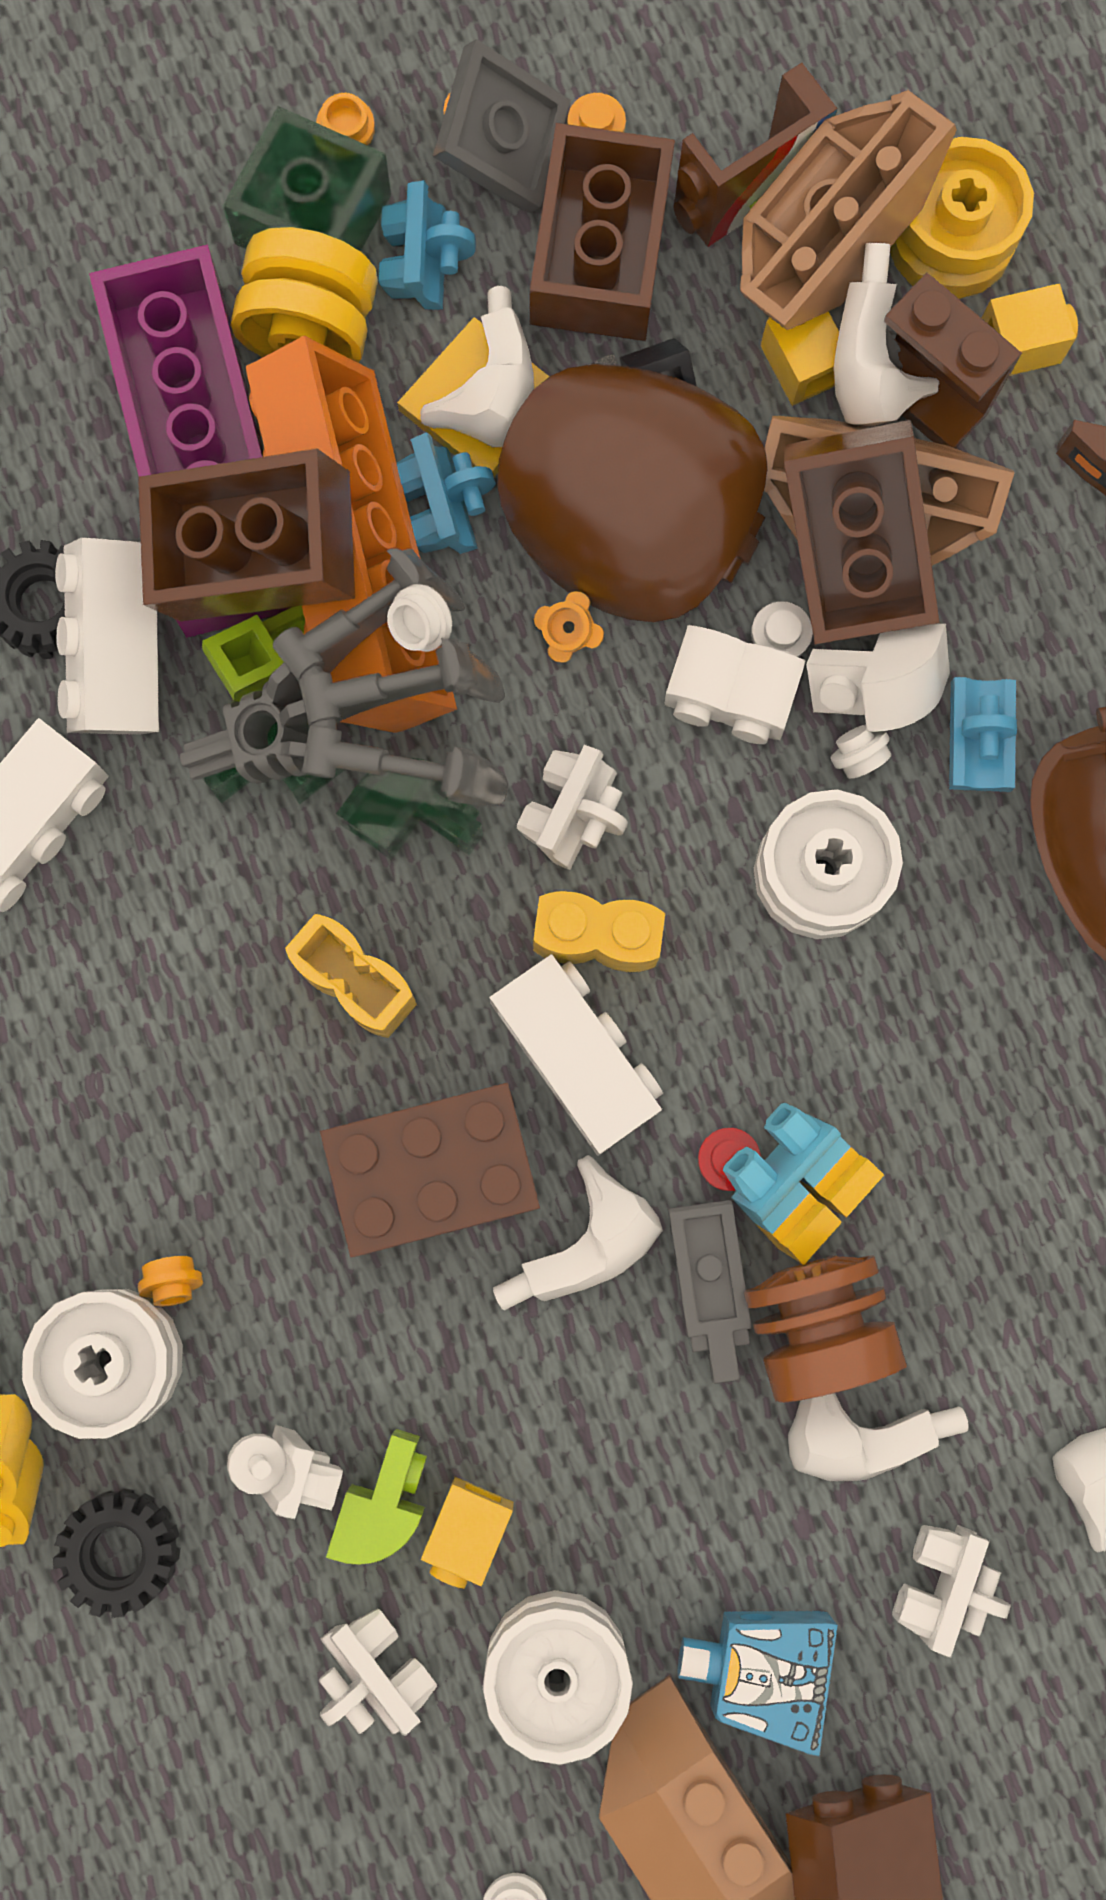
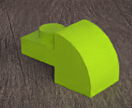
(245, 651)
(379, 1521)

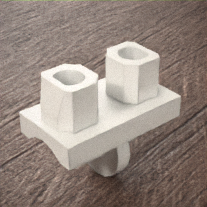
(582, 809)
(284, 1471)
(940, 1615)
(391, 1698)

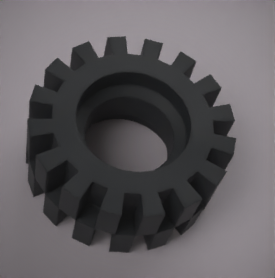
(15, 578)
(78, 1561)

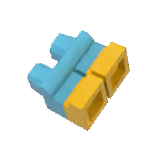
(809, 1158)

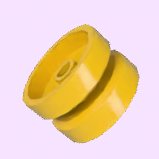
(968, 220)
(303, 287)

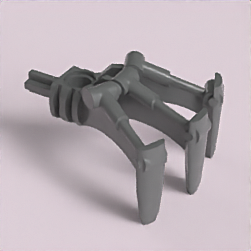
(310, 705)

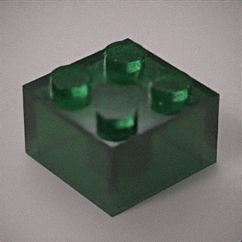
(308, 181)

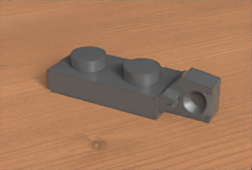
(711, 1284)

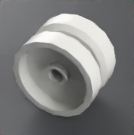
(852, 839)
(65, 1371)
(565, 1718)

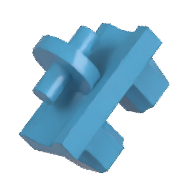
(432, 247)
(433, 473)
(982, 735)

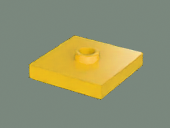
(448, 373)

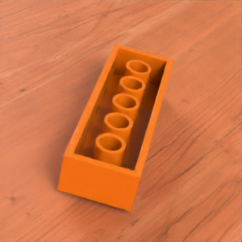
(333, 404)

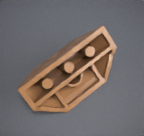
(846, 187)
(959, 490)
(683, 1810)

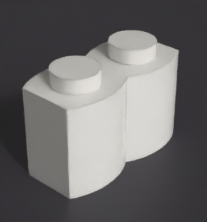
(733, 684)

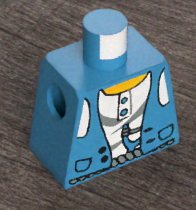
(767, 1673)

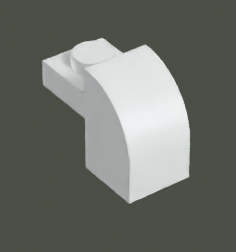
(888, 686)

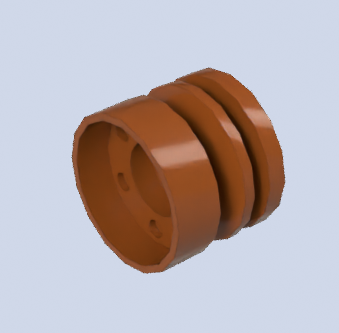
(825, 1329)

